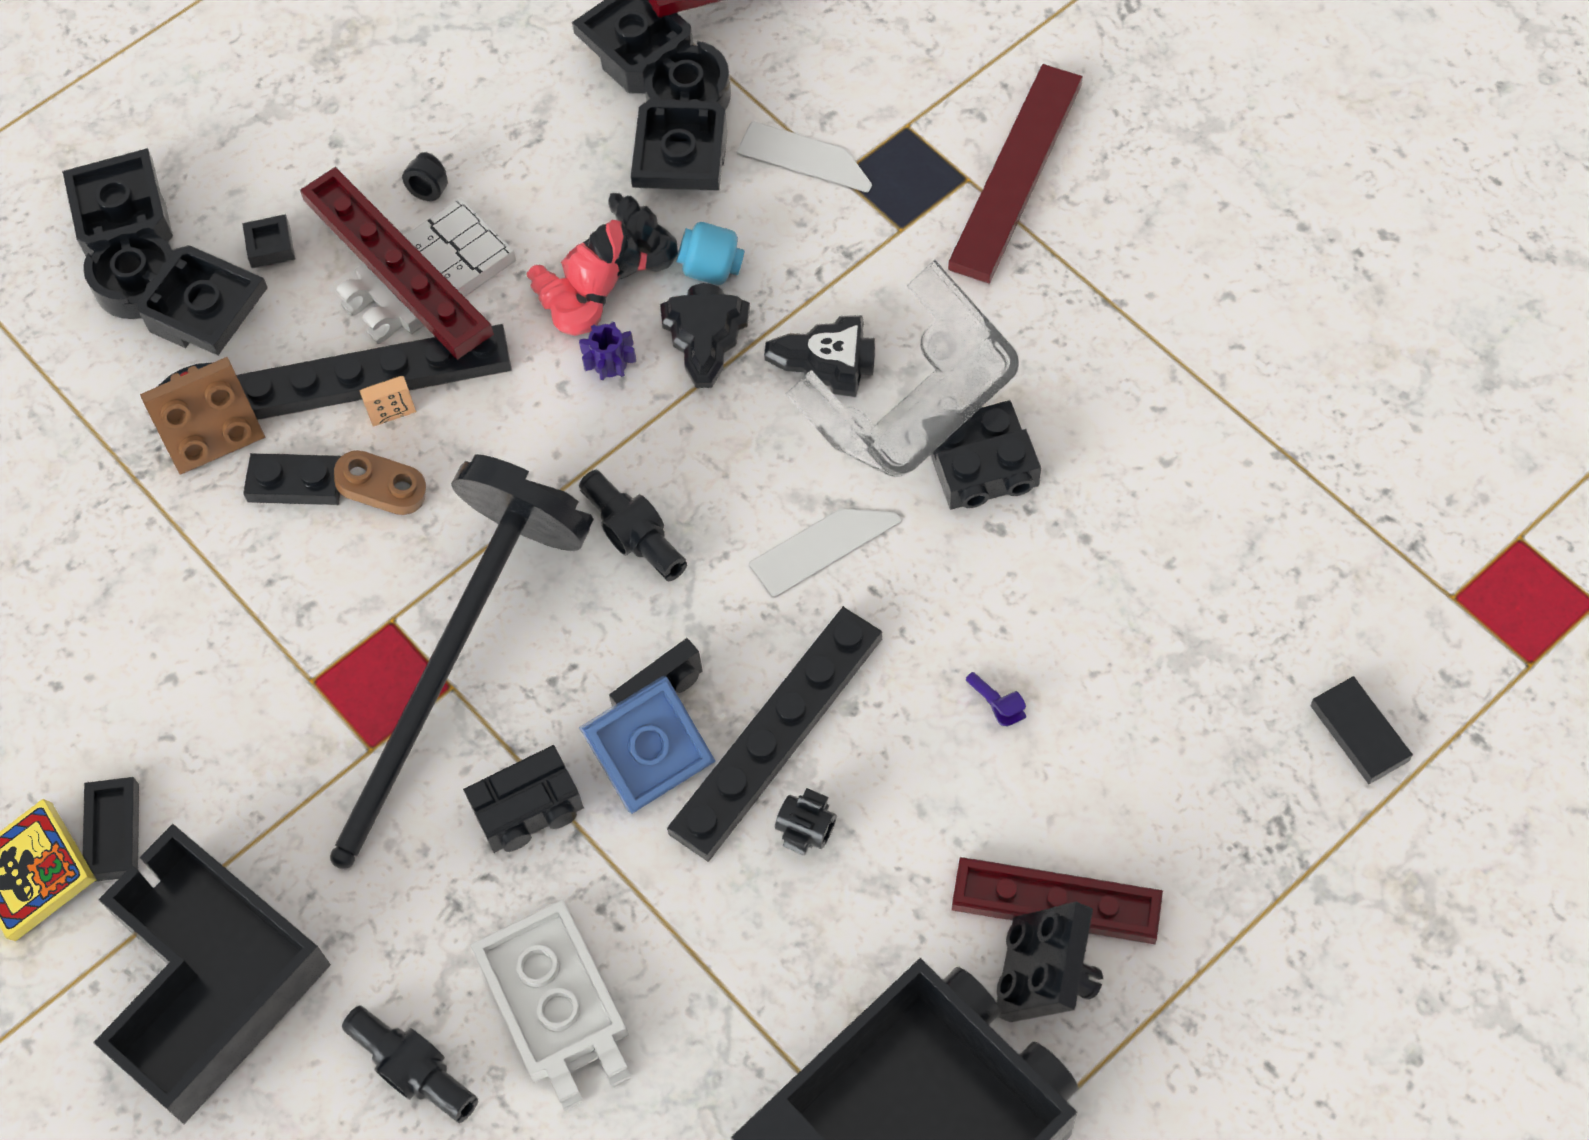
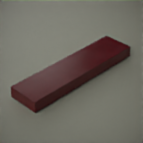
(1013, 891)

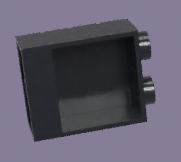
(923, 1070)

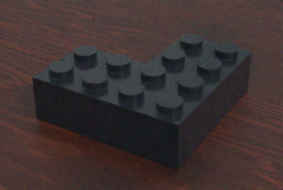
(225, 978)

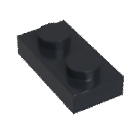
(291, 479)
(679, 665)

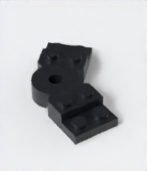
(685, 86)
(133, 269)

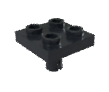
(1046, 963)

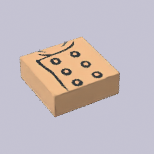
(387, 400)

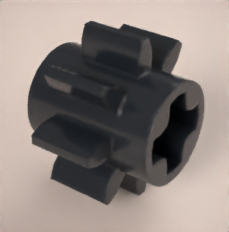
(805, 821)

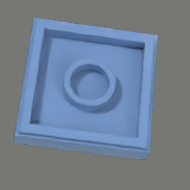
(647, 744)

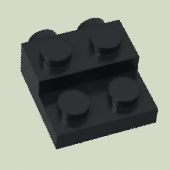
(987, 458)

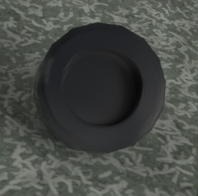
(425, 177)

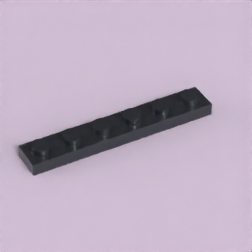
(341, 377)
(774, 734)

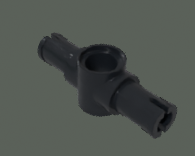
(632, 525)
(410, 1064)

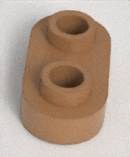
(377, 483)

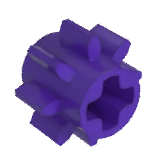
(607, 350)

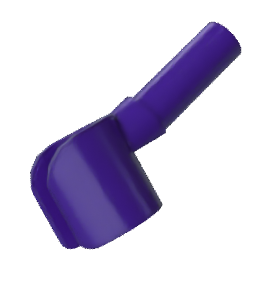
(1006, 709)

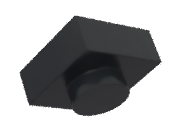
(268, 241)

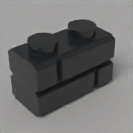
(524, 800)

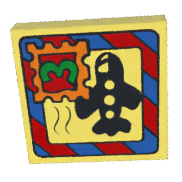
(38, 869)

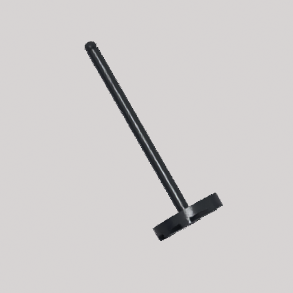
(518, 508)

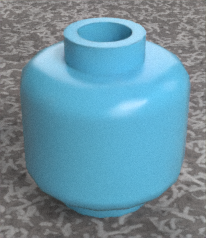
(710, 253)

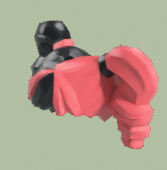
(602, 261)

